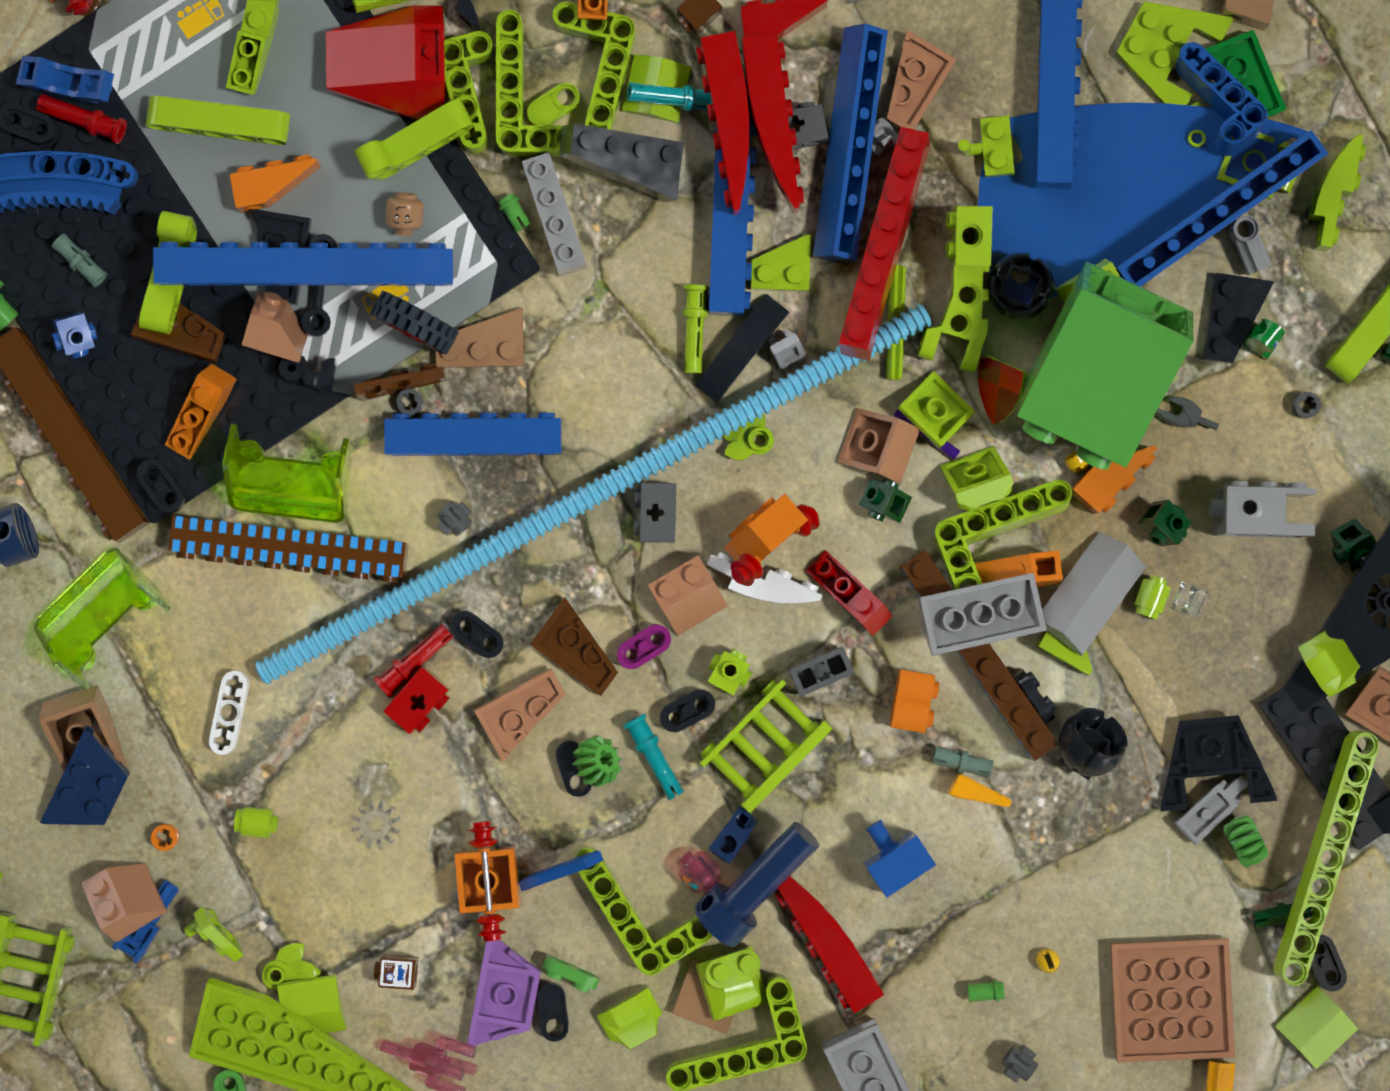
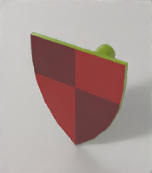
(999, 387)

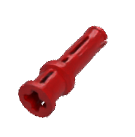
(93, 121)
(402, 669)

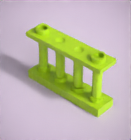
(792, 751)
(64, 944)

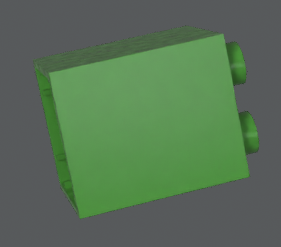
(1105, 367)

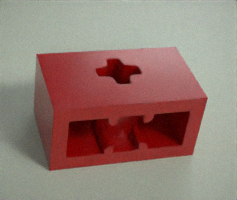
(402, 709)

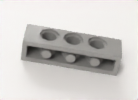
(554, 214)

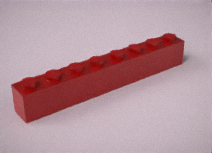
(884, 243)

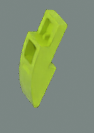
(253, 45)
(1337, 181)

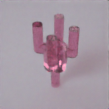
(435, 1062)

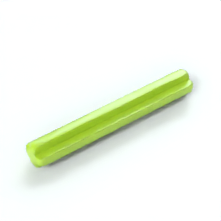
(896, 305)

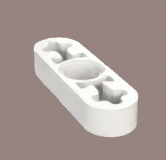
(231, 735)

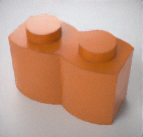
(913, 700)

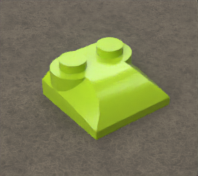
(978, 479)
(732, 983)

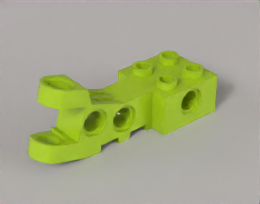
(967, 269)

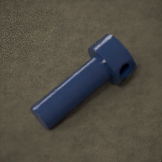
(17, 536)
(729, 910)

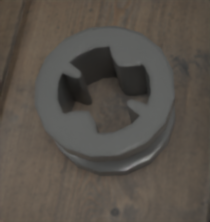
(1302, 397)
(418, 398)

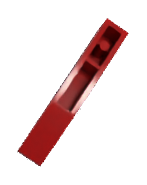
(728, 109)
(771, 112)
(832, 945)

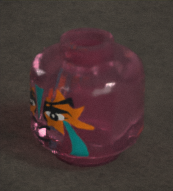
(699, 871)

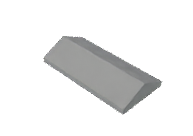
(1091, 592)
(981, 614)

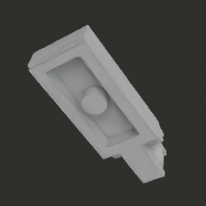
(1211, 809)

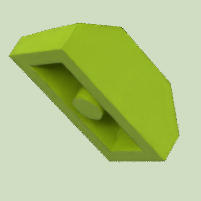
(1329, 662)
(632, 1019)

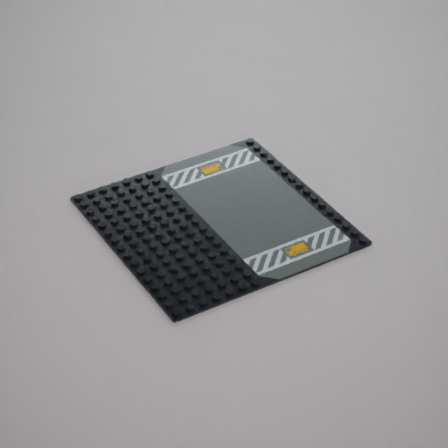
(137, 389)

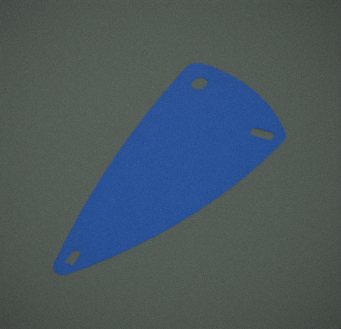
(1130, 186)

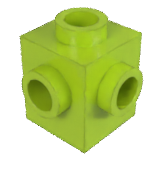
(723, 681)

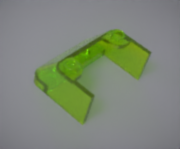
(286, 485)
(91, 609)

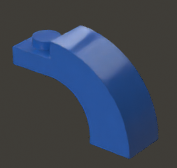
(65, 81)

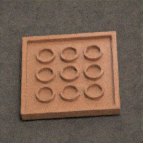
(1172, 1000)

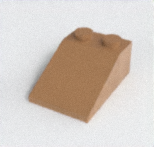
(68, 716)

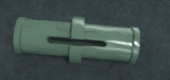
(79, 260)
(962, 762)

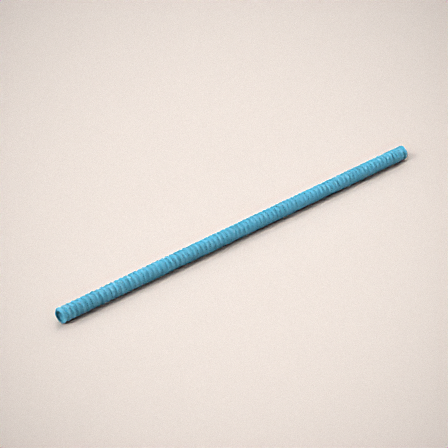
(581, 500)

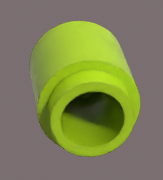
(1152, 597)
(255, 822)

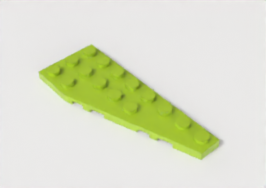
(272, 1043)

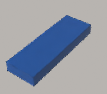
(560, 870)

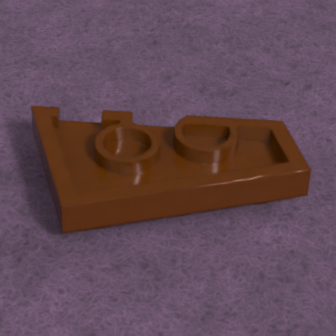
(189, 336)
(399, 381)
(574, 648)

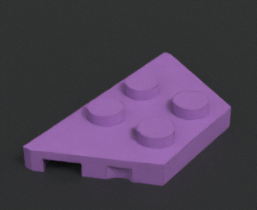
(503, 994)

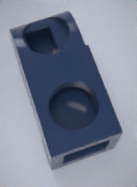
(733, 835)

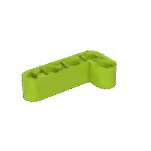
(467, 94)
(414, 142)
(162, 301)

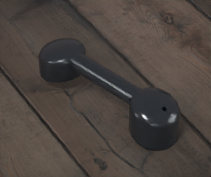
(315, 320)

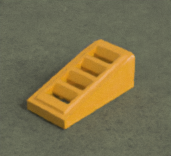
(969, 789)

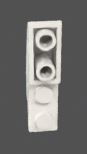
(775, 588)

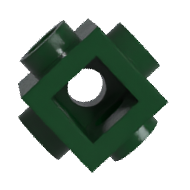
(879, 498)
(1165, 523)
(1352, 544)

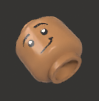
(404, 213)

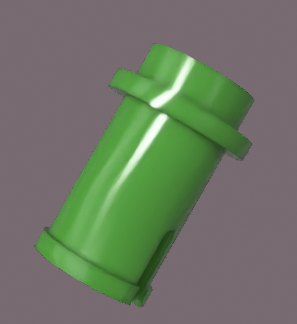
(513, 211)
(986, 991)

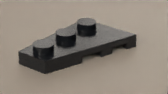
(282, 228)
(1231, 314)

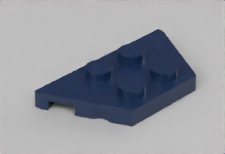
(87, 785)

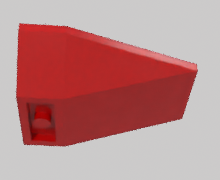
(390, 61)

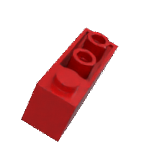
(777, 17)
(849, 593)

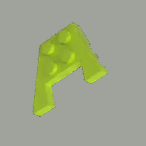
(1156, 40)

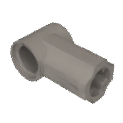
(1250, 249)

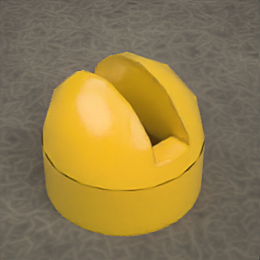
(1074, 463)
(1042, 964)

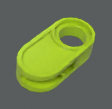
(547, 108)

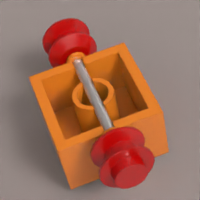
(764, 533)
(487, 880)

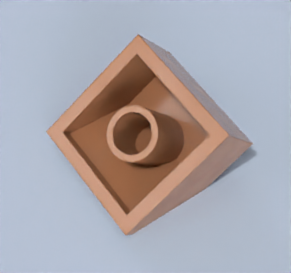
(275, 328)
(878, 445)
(687, 595)
(123, 899)

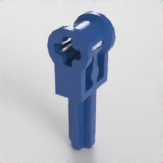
(143, 937)

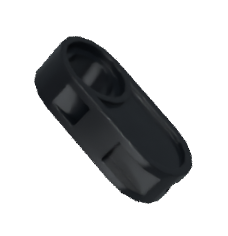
(565, 760)
(552, 1005)

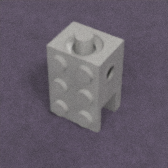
(1257, 510)
(864, 1060)

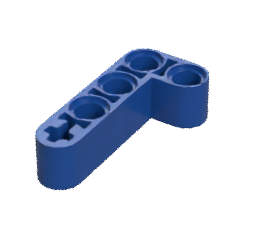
(1195, 65)

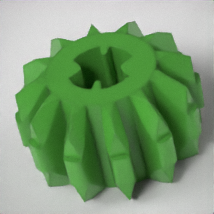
(597, 761)
(1245, 841)

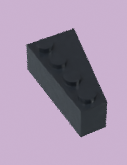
(634, 159)

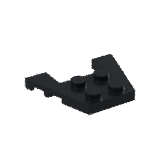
(1214, 749)

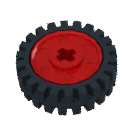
(414, 322)

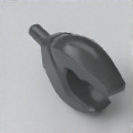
(1189, 414)

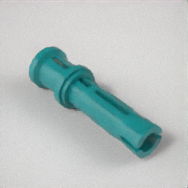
(685, 97)
(647, 744)

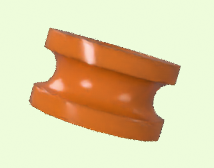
(155, 839)

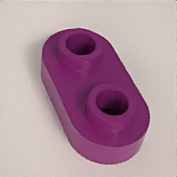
(645, 648)

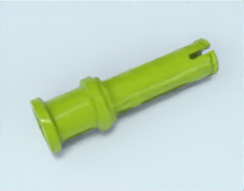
(695, 314)

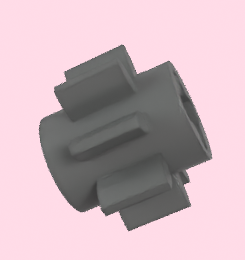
(454, 518)
(1019, 1063)

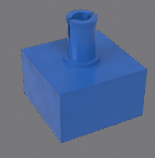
(898, 860)

